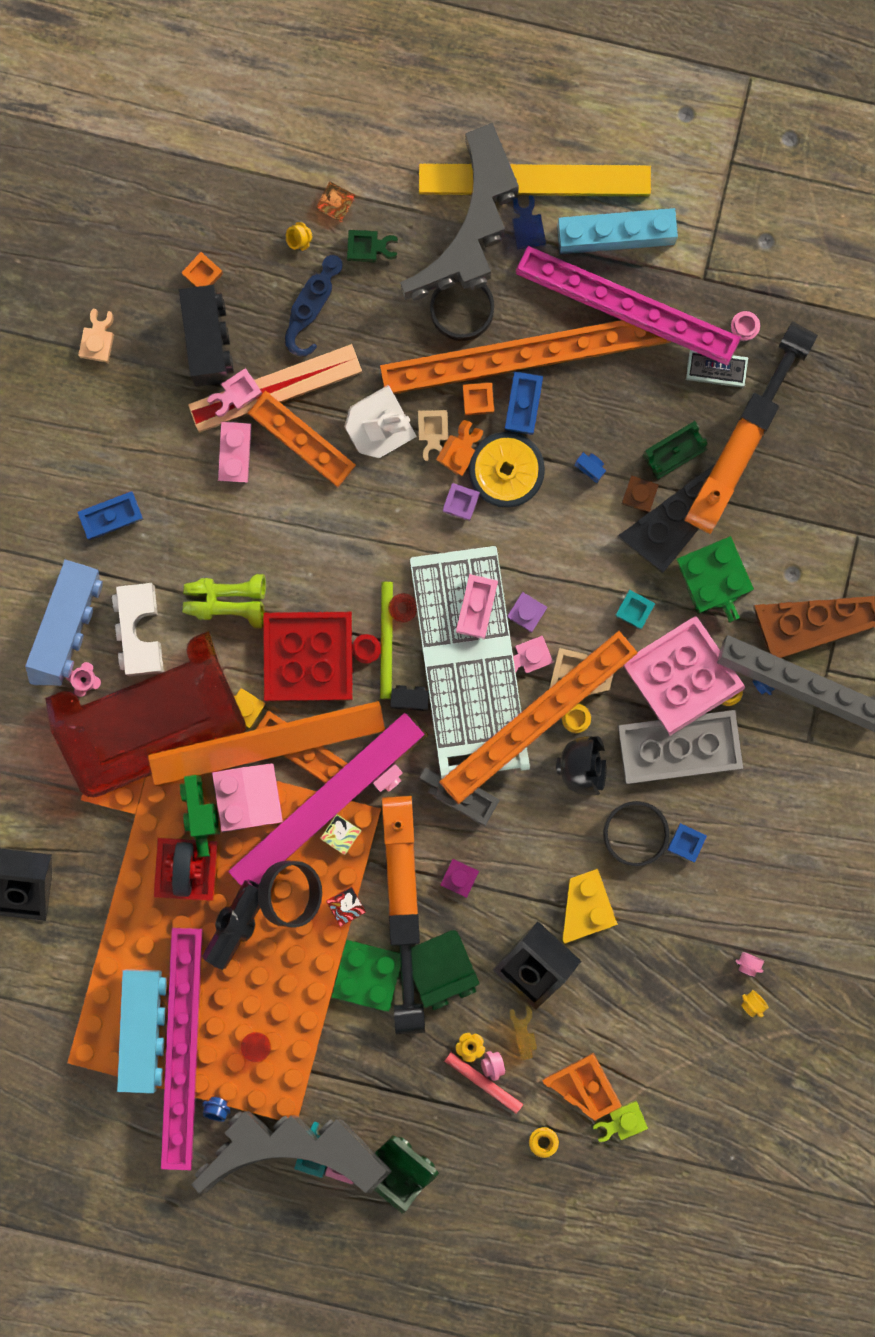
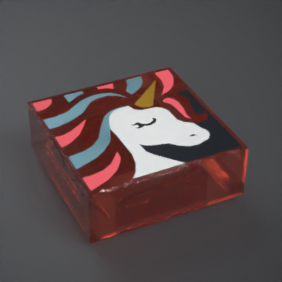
(346, 906)

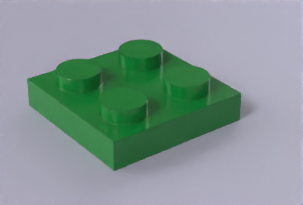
(367, 975)

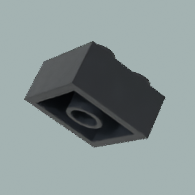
(409, 699)

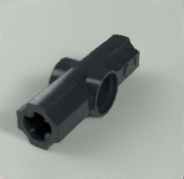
(233, 926)

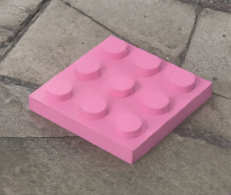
(682, 675)

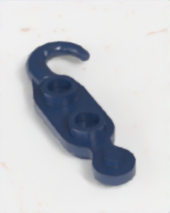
(310, 303)

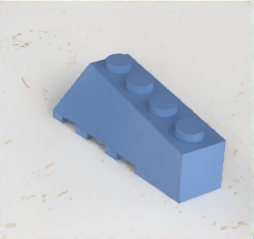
(63, 624)

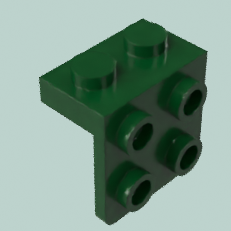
(442, 970)
(408, 1174)

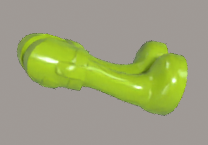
(253, 610)

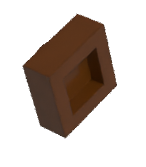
(640, 494)

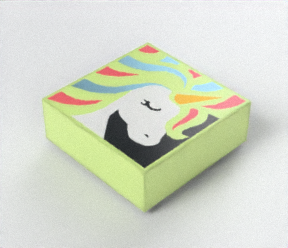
(340, 834)

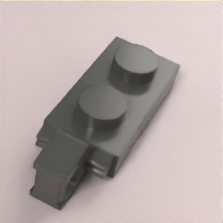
(476, 806)

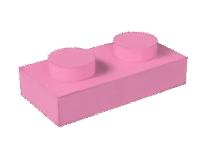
(234, 452)
(477, 606)

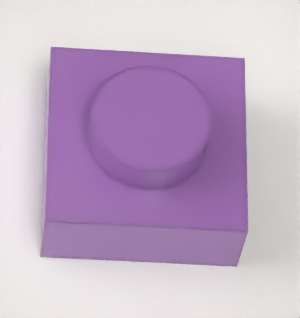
(461, 502)
(527, 612)

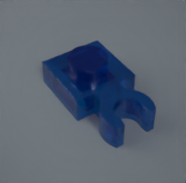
(529, 227)

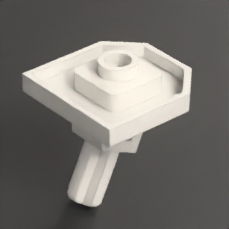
(378, 424)

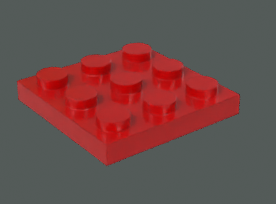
(308, 656)

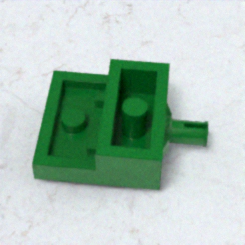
(715, 577)
(201, 817)

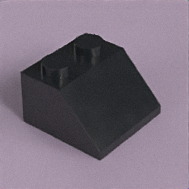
(25, 884)
(537, 965)

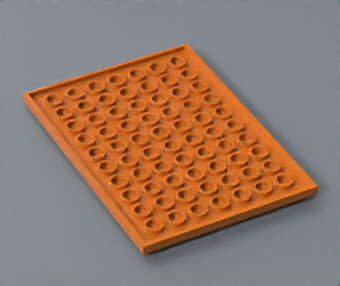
(275, 979)

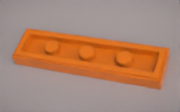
(301, 439)
(316, 760)

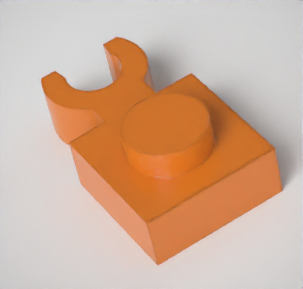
(458, 450)

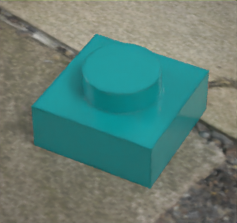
(635, 609)

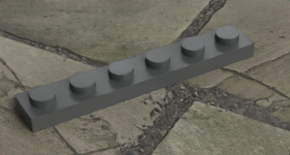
(797, 682)

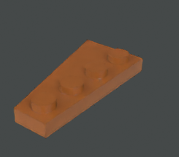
(807, 624)

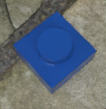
(591, 466)
(686, 842)

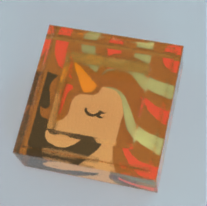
(335, 201)

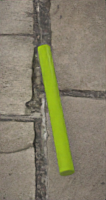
(386, 641)

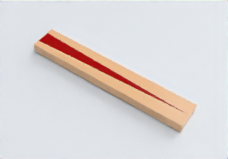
(285, 385)

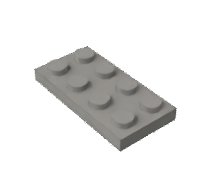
(699, 748)

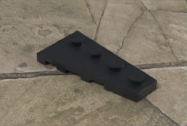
(663, 531)

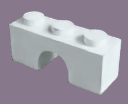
(133, 604)

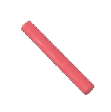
(483, 1082)

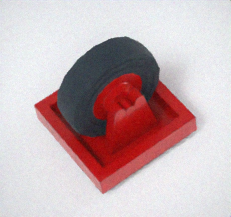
(182, 873)

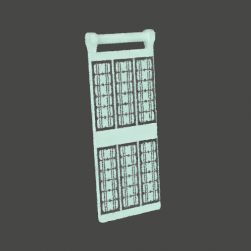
(467, 676)

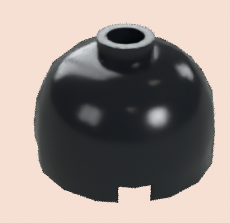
(582, 765)

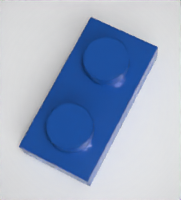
(523, 403)
(110, 515)

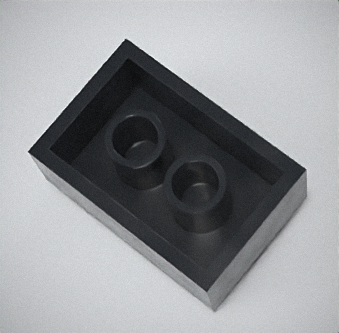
(206, 335)

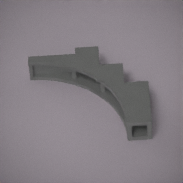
(464, 257)
(254, 1142)

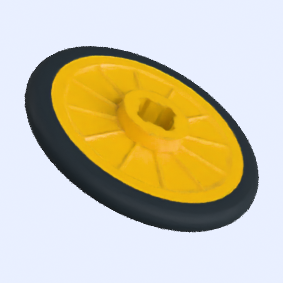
(516, 452)

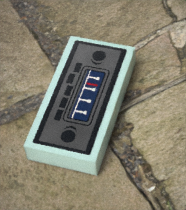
(711, 371)

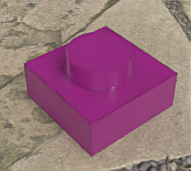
(459, 878)

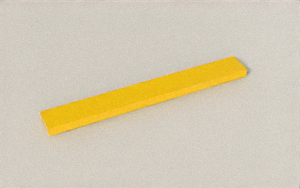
(544, 180)

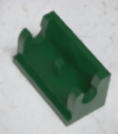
(675, 450)

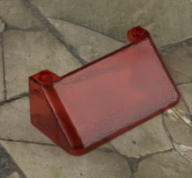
(112, 736)

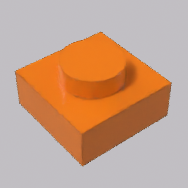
(202, 271)
(478, 399)

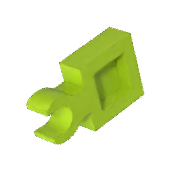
(625, 1121)

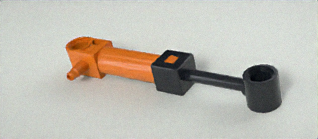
(746, 435)
(403, 905)

